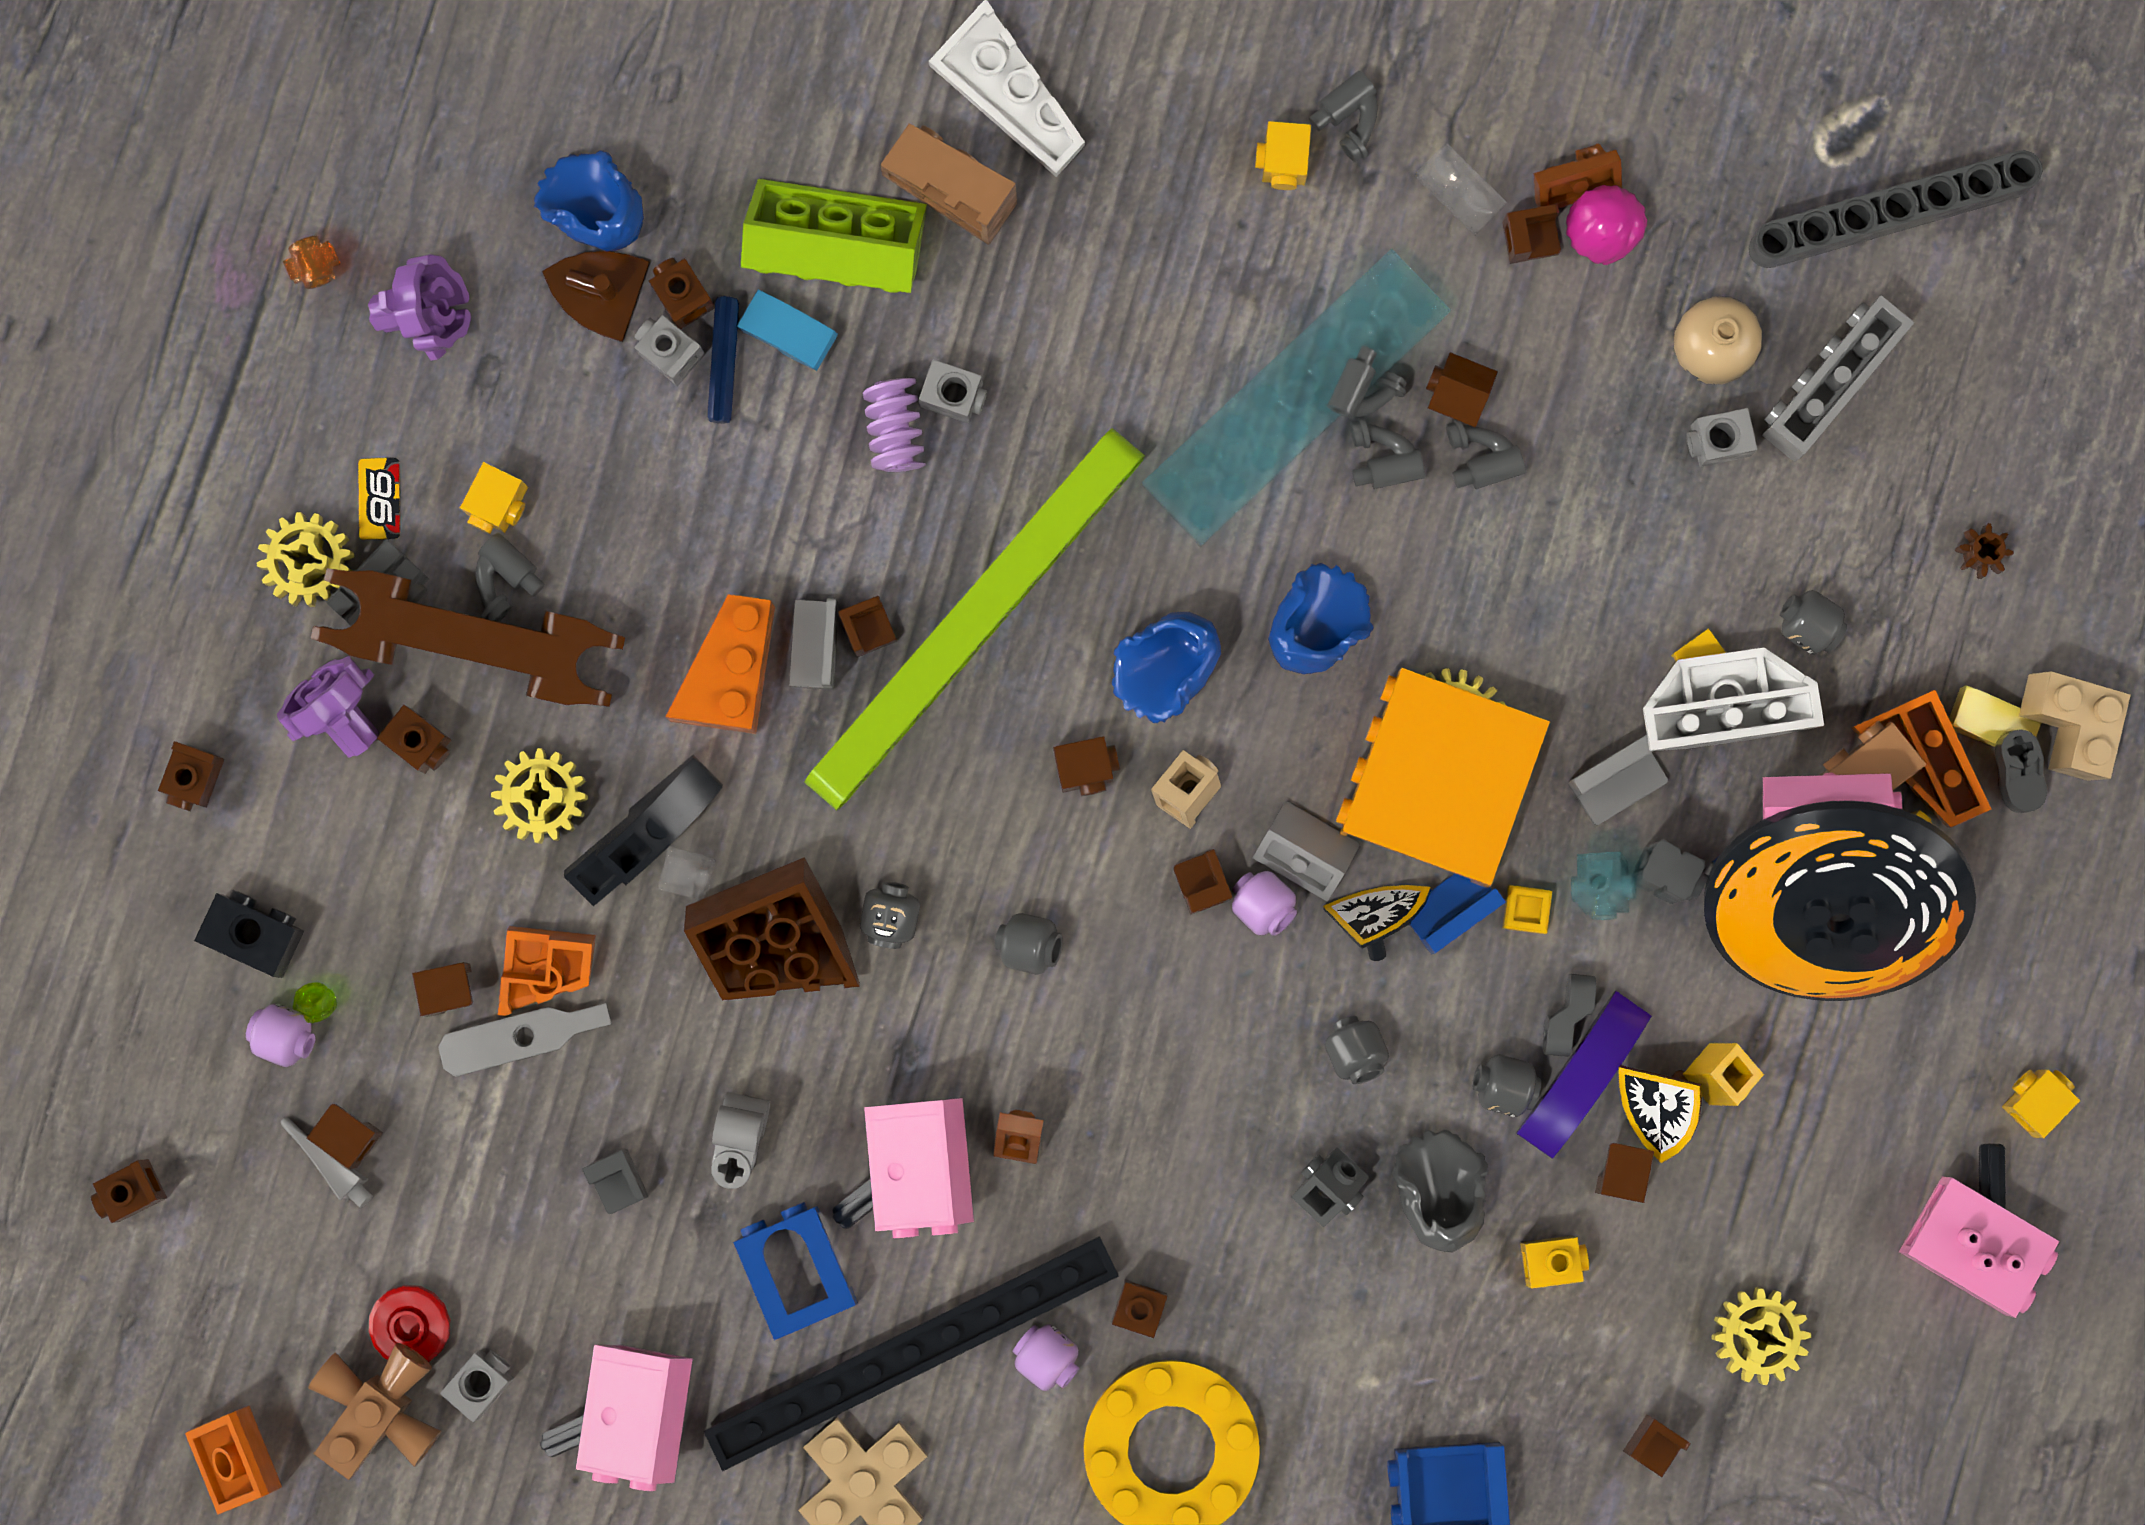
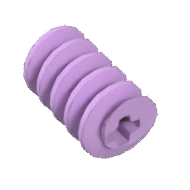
(892, 425)

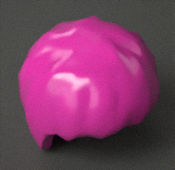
(1606, 224)

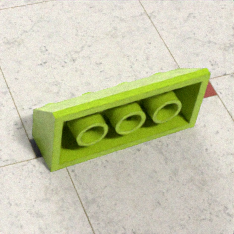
(833, 236)

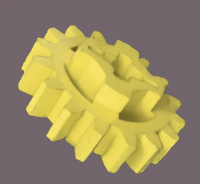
(309, 542)
(559, 796)
(1754, 1355)

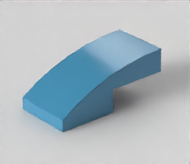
(787, 330)

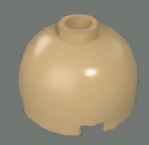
(1718, 340)

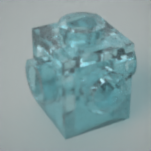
(1603, 885)

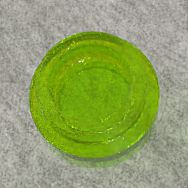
(314, 1002)

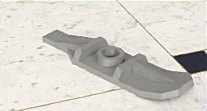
(498, 1043)

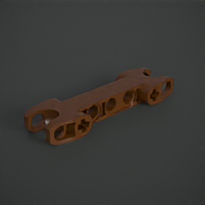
(392, 620)

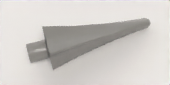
(343, 1181)

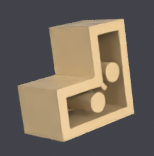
(2087, 722)

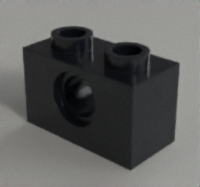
(224, 928)

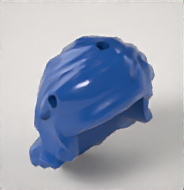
(591, 201)
(1319, 620)
(1165, 665)

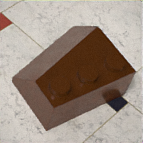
(770, 936)

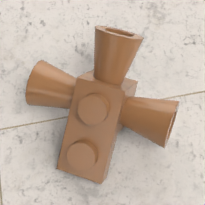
(373, 1411)

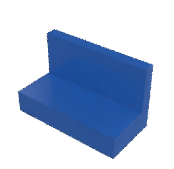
(1453, 910)

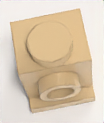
(1185, 773)

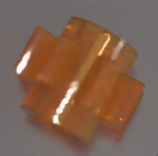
(311, 262)

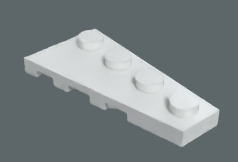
(1001, 83)

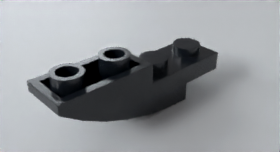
(645, 832)

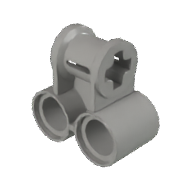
(737, 1135)

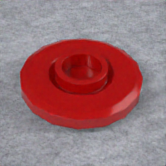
(411, 1318)

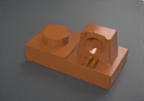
(1570, 180)
(1018, 1136)

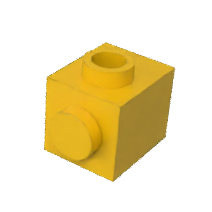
(1284, 155)
(494, 500)
(1725, 1074)
(2041, 1101)
(1554, 1261)

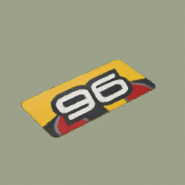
(379, 498)

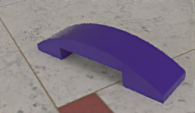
(1585, 1075)

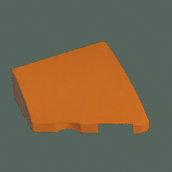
(543, 965)

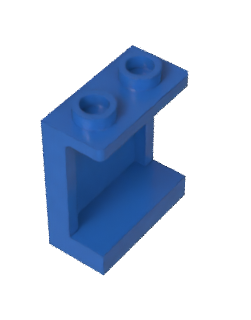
(1450, 1485)

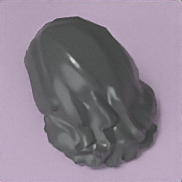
(1442, 1189)

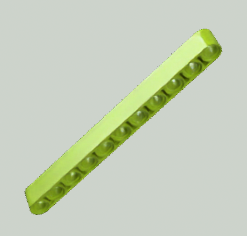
(974, 619)

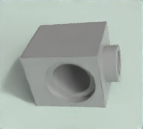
(942, 375)
(1739, 430)
(461, 1394)

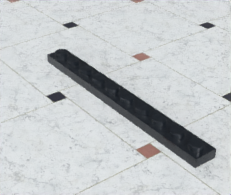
(910, 1353)

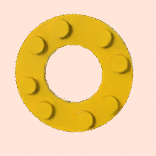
(1174, 1385)

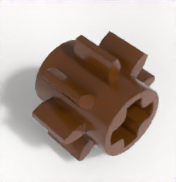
(1993, 558)

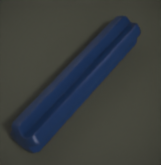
(723, 359)

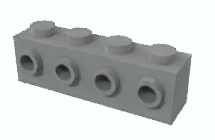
(1843, 372)

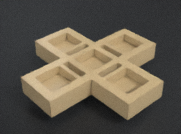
(862, 1479)

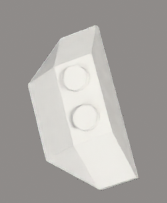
(1730, 701)

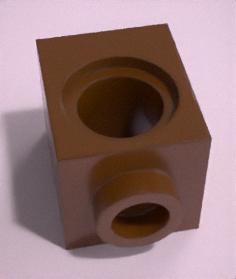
(1139, 1308)

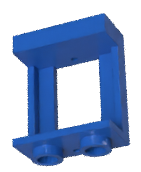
(810, 1227)

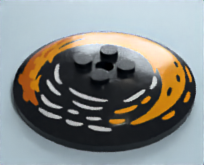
(1867, 860)

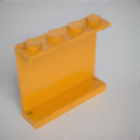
(1443, 776)

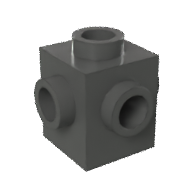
(1330, 1186)

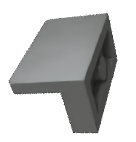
(814, 644)
(1618, 781)
(1306, 851)

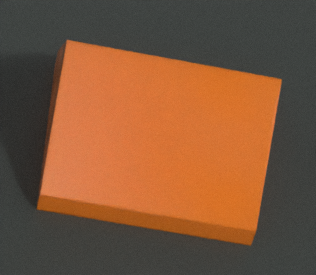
(233, 1460)

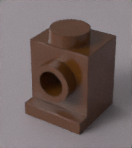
(689, 304)
(204, 770)
(142, 1188)

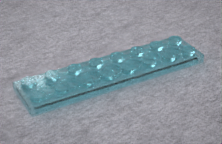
(1289, 398)

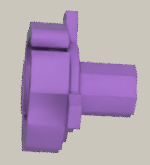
(421, 305)
(330, 706)

